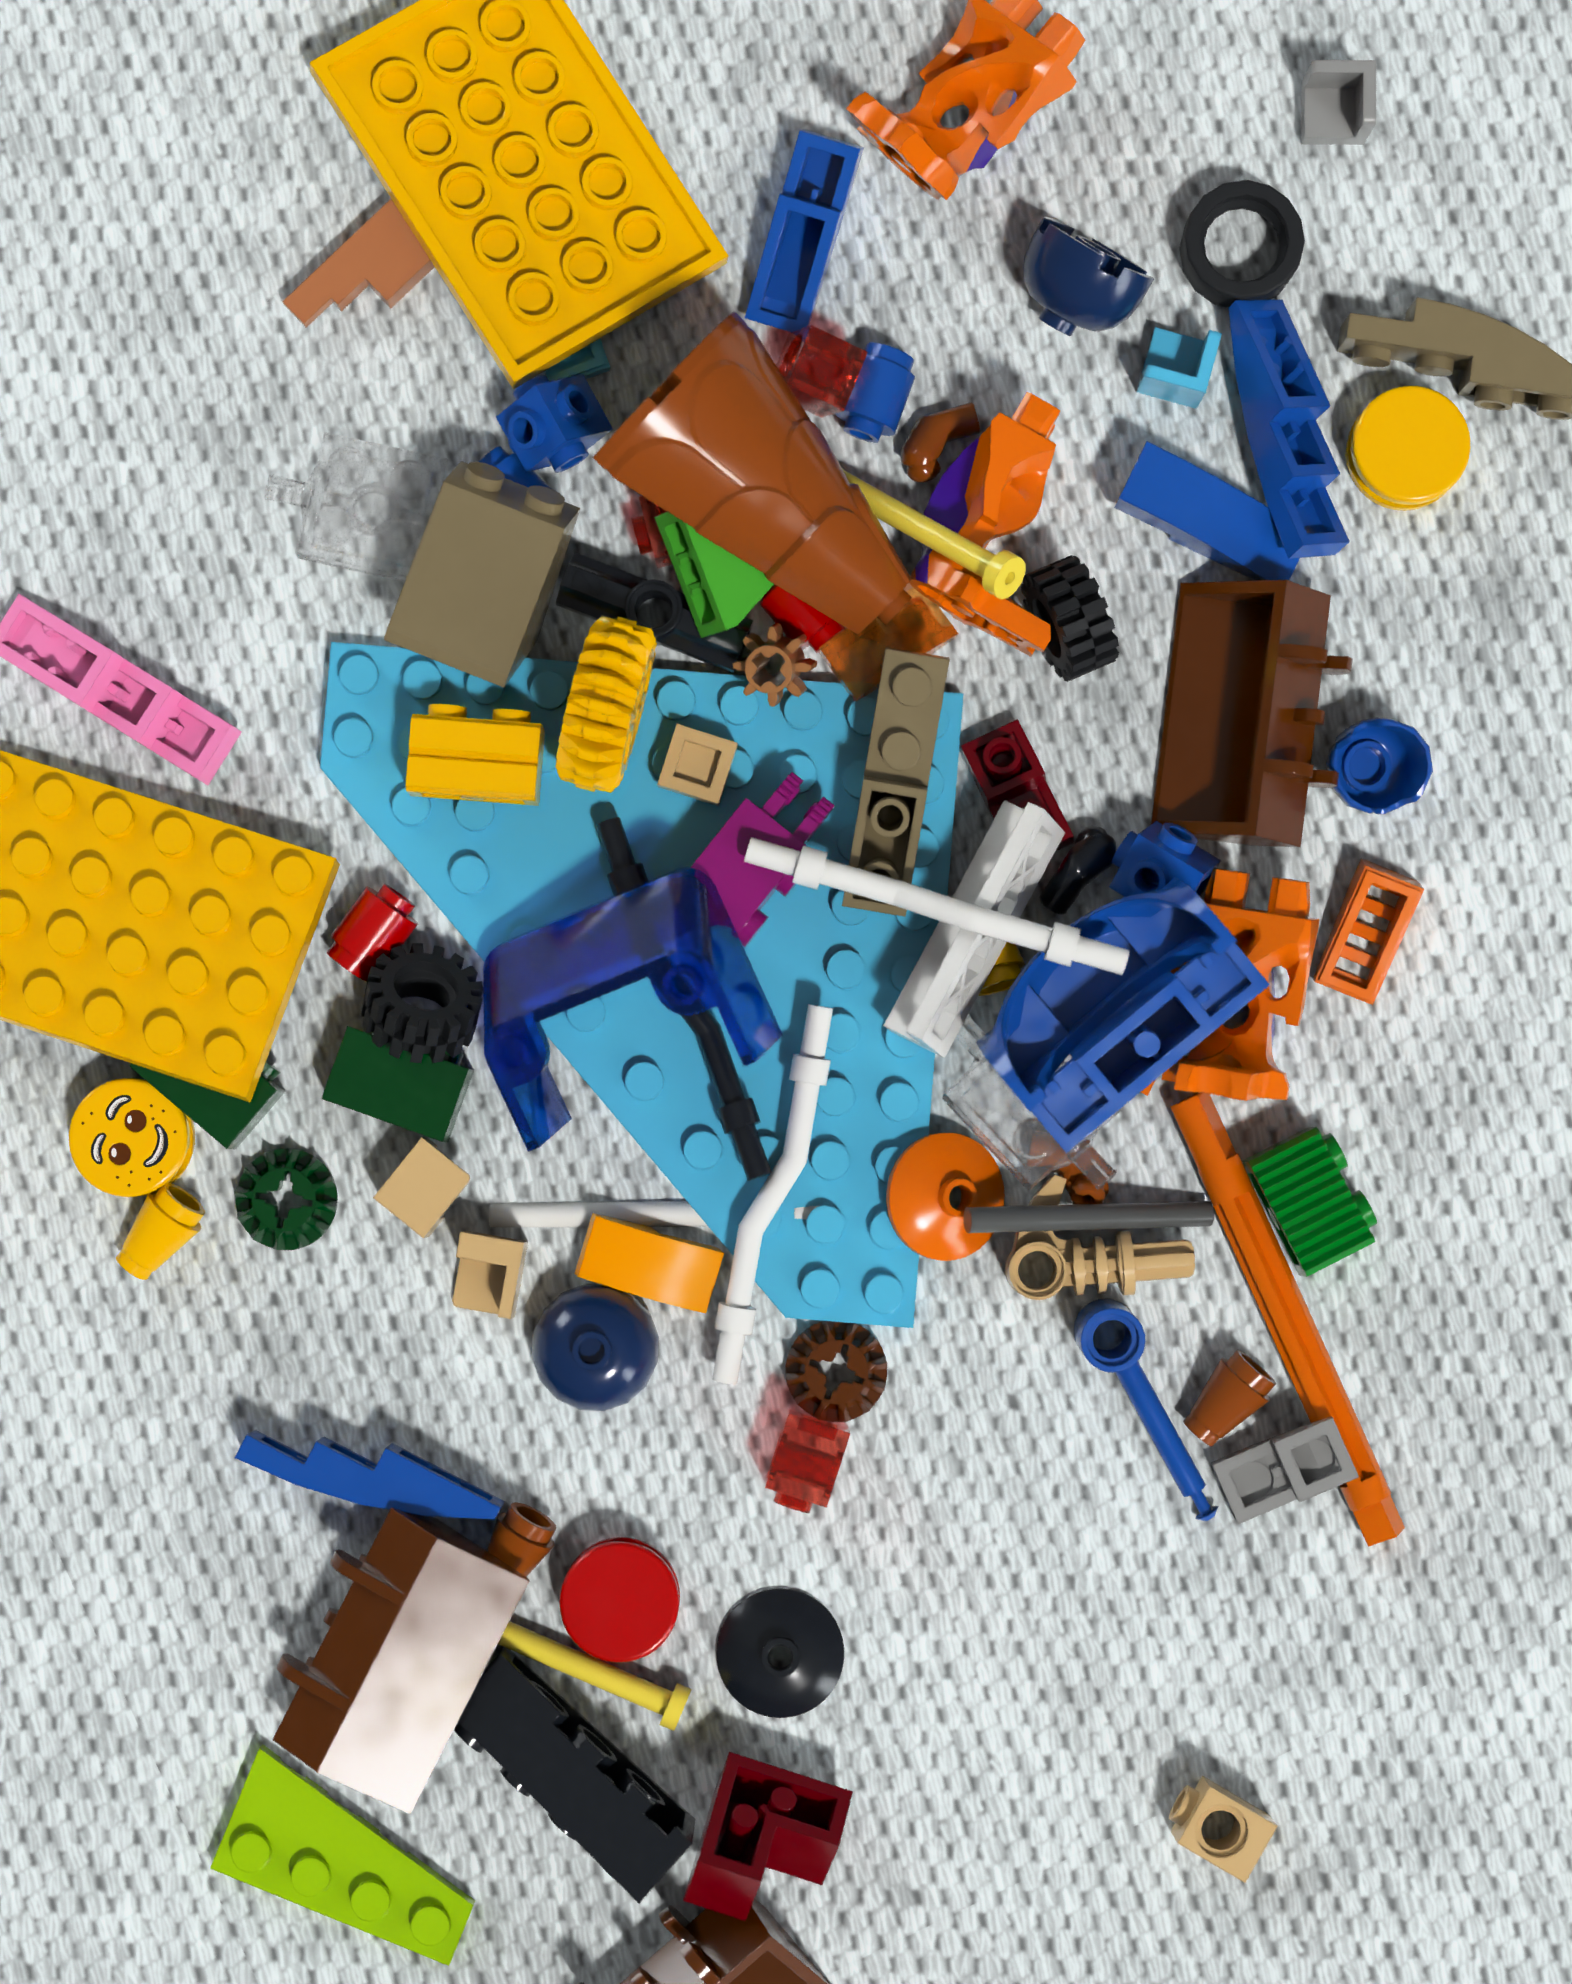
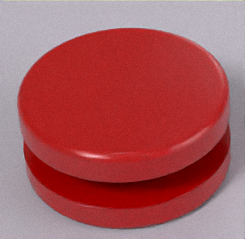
(620, 1599)

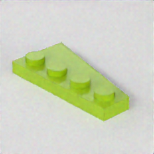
(327, 1859)

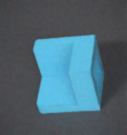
(1178, 367)

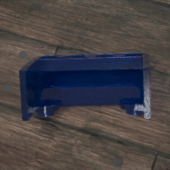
(657, 930)

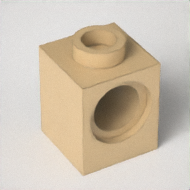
(1241, 1847)

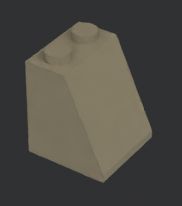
(483, 573)

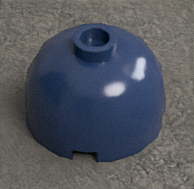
(1080, 280)
(595, 1347)

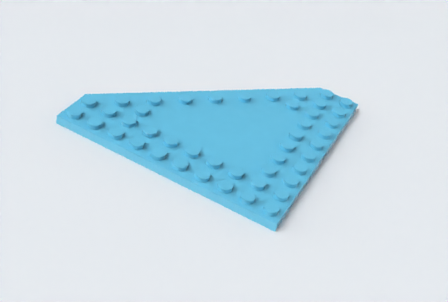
(525, 865)

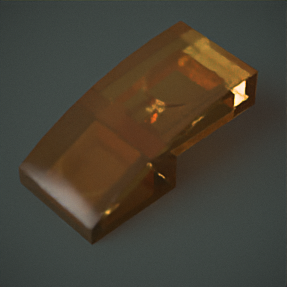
(859, 658)

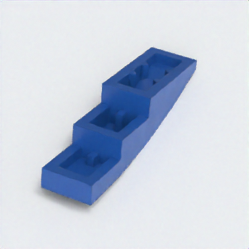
(1280, 414)
(396, 1481)

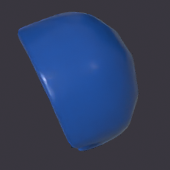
(1380, 765)

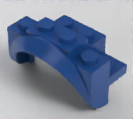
(1116, 1025)

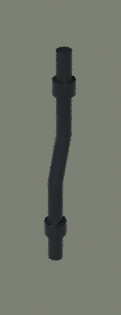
(737, 1112)

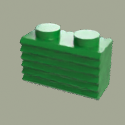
(1310, 1200)

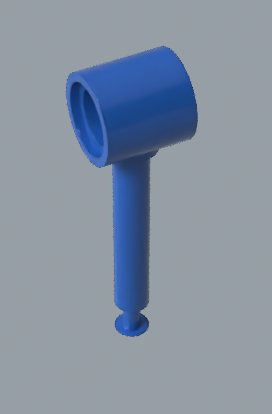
(1124, 1362)

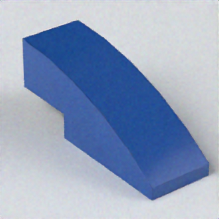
(803, 231)
(1205, 515)

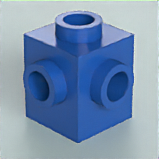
(553, 422)
(1159, 855)

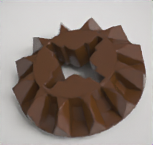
(821, 1343)

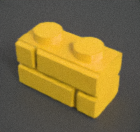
(475, 757)

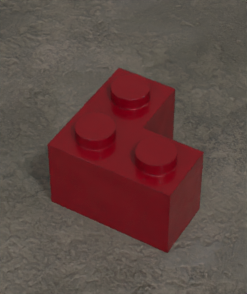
(761, 1821)

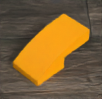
(649, 1263)

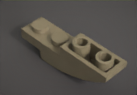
(1494, 358)
(897, 770)

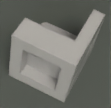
(1338, 102)

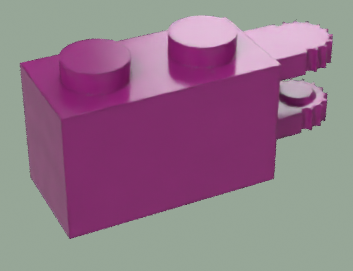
(747, 886)

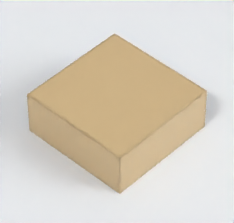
(697, 764)

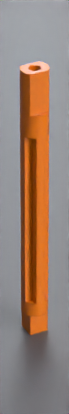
(1285, 1309)

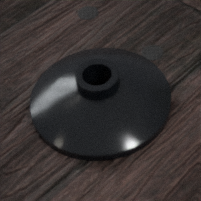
(772, 1620)

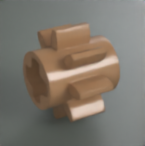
(759, 658)

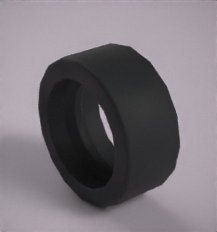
(1251, 197)

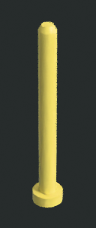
(999, 572)
(598, 1673)

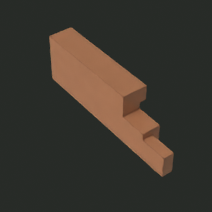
(377, 256)

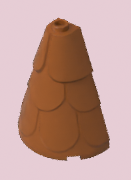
(757, 477)

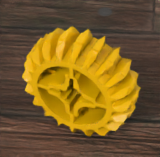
(605, 704)

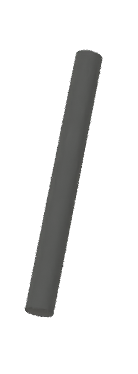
(1088, 1216)

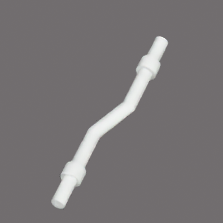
(1060, 944)
(736, 1315)

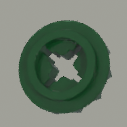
(309, 1179)

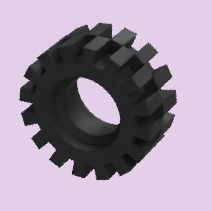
(1076, 614)
(416, 1028)

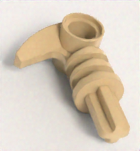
(1097, 1264)

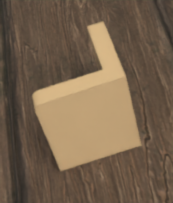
(423, 1187)
(489, 1273)

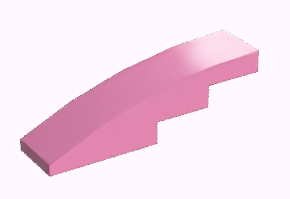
(115, 690)

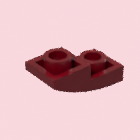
(1010, 771)

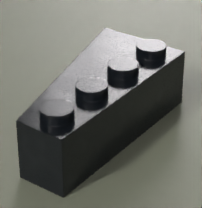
(575, 1775)

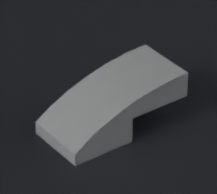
(1285, 1469)

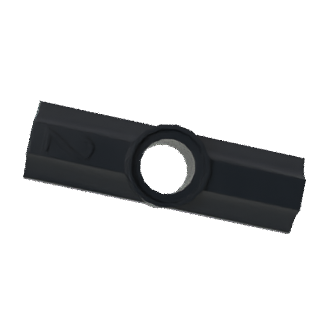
(604, 590)

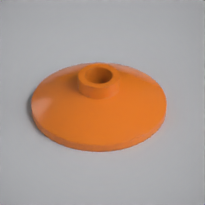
(921, 1190)

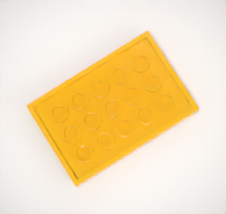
(519, 172)
(149, 926)

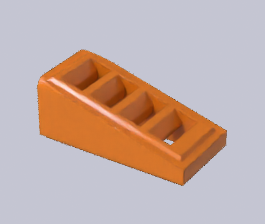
(1346, 923)

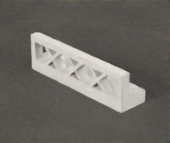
(960, 960)

